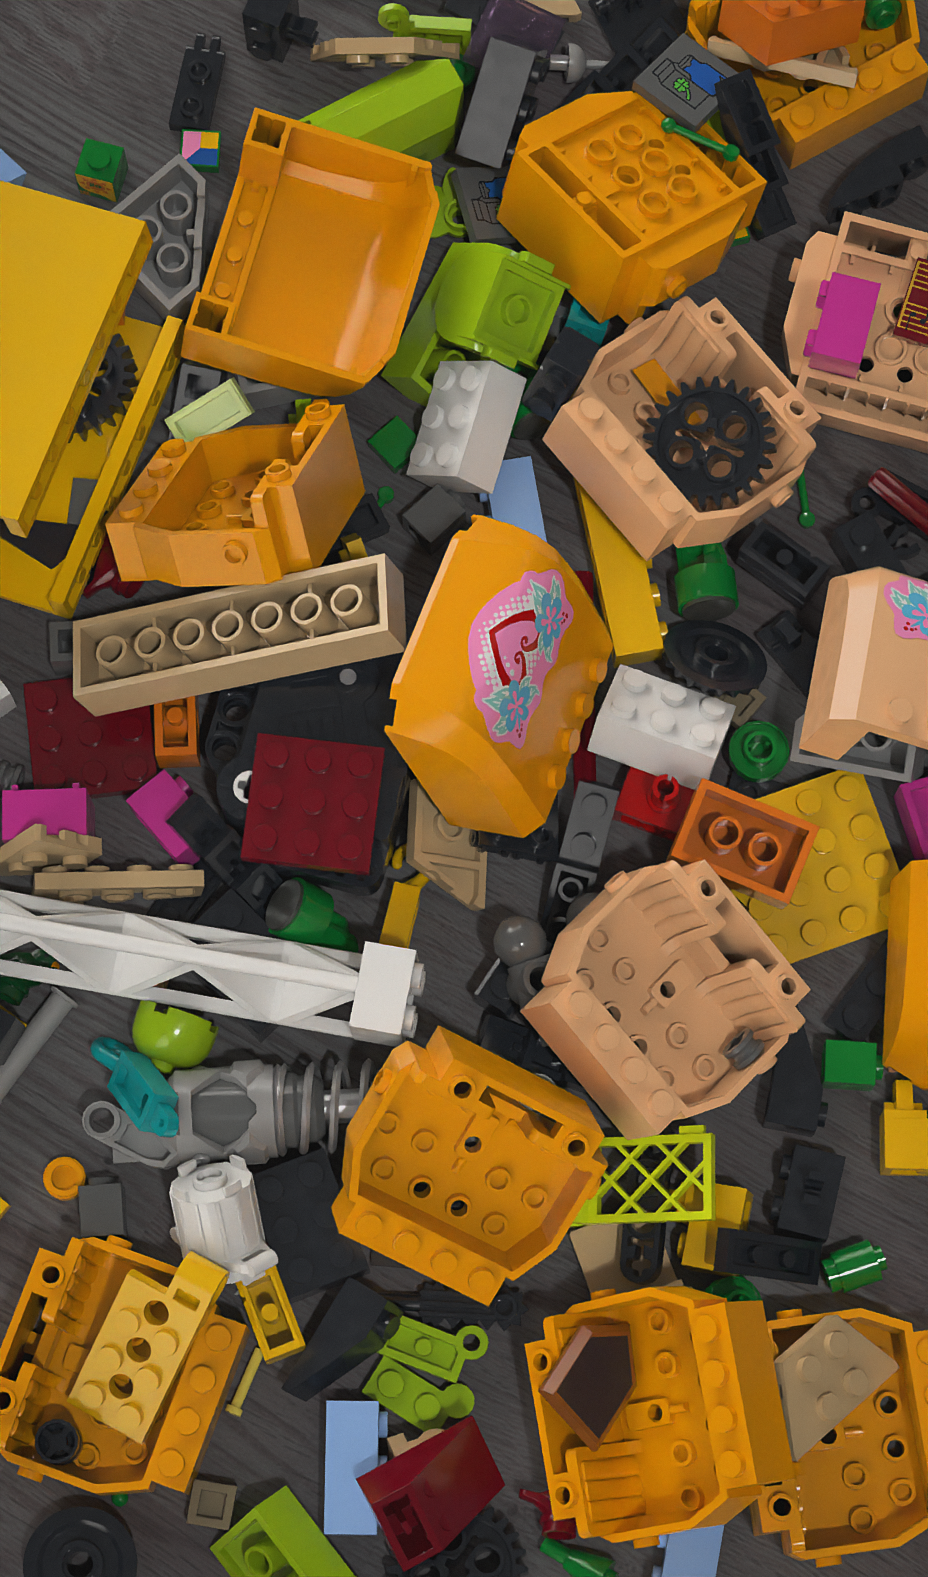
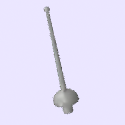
(573, 63)

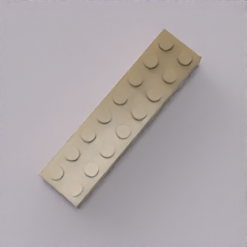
(239, 635)

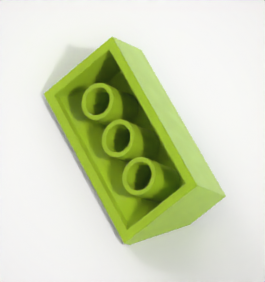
(422, 346)
(278, 1542)

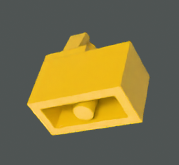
(903, 1134)
(699, 1243)

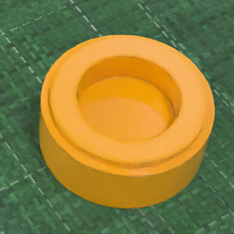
(63, 1177)

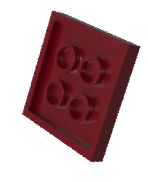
(71, 745)
(313, 804)

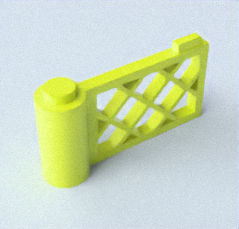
(695, 1134)

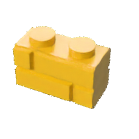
(272, 1317)

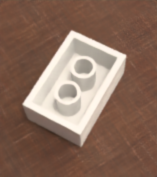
(466, 426)
(660, 727)

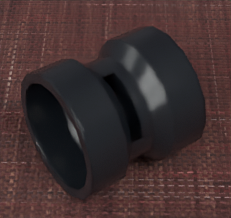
(52, 1439)

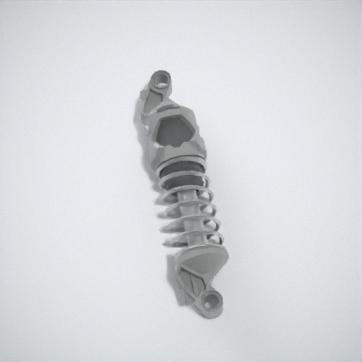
(244, 1113)

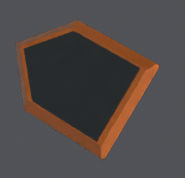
(592, 1380)

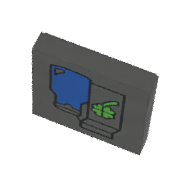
(684, 82)
(479, 199)

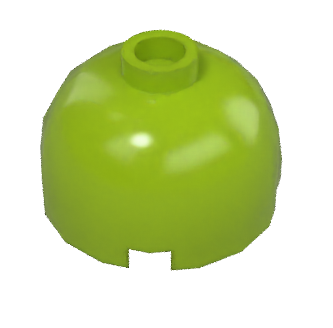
(172, 1037)

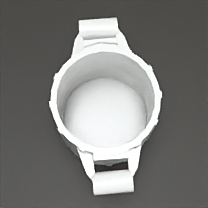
(221, 1218)

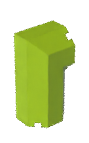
(406, 111)

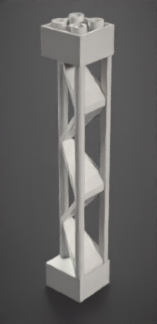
(262, 975)

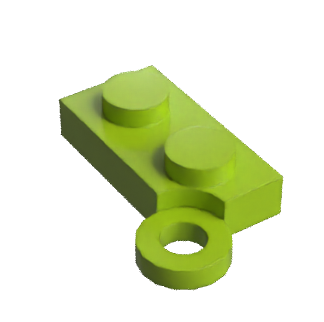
(433, 1349)

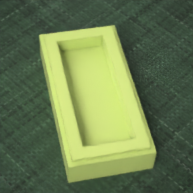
(211, 412)

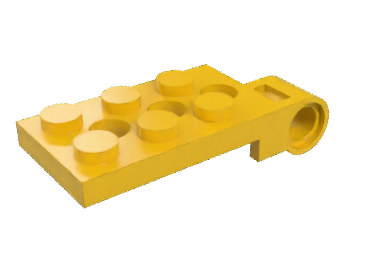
(189, 1304)

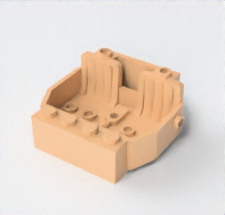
(876, 400)
(606, 418)
(719, 979)

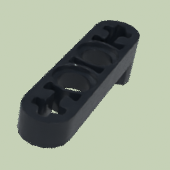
(649, 1201)

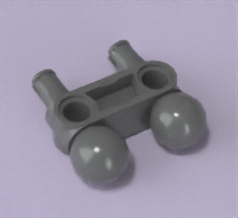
(522, 945)

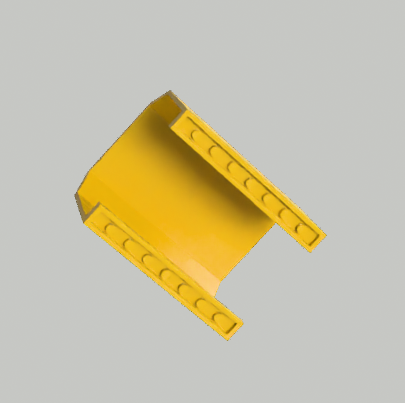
(60, 304)

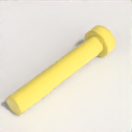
(235, 1407)

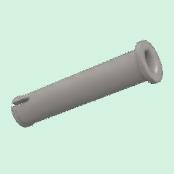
(34, 1038)

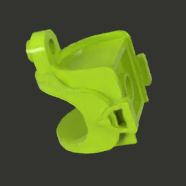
(499, 304)

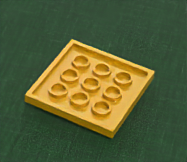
(846, 874)

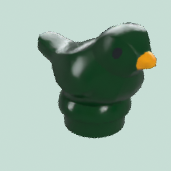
(14, 989)

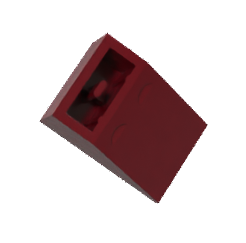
(432, 1491)

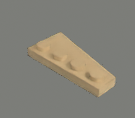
(118, 886)

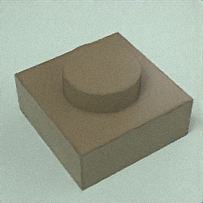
(745, 706)
(212, 1505)

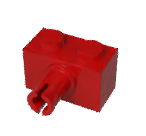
(652, 803)

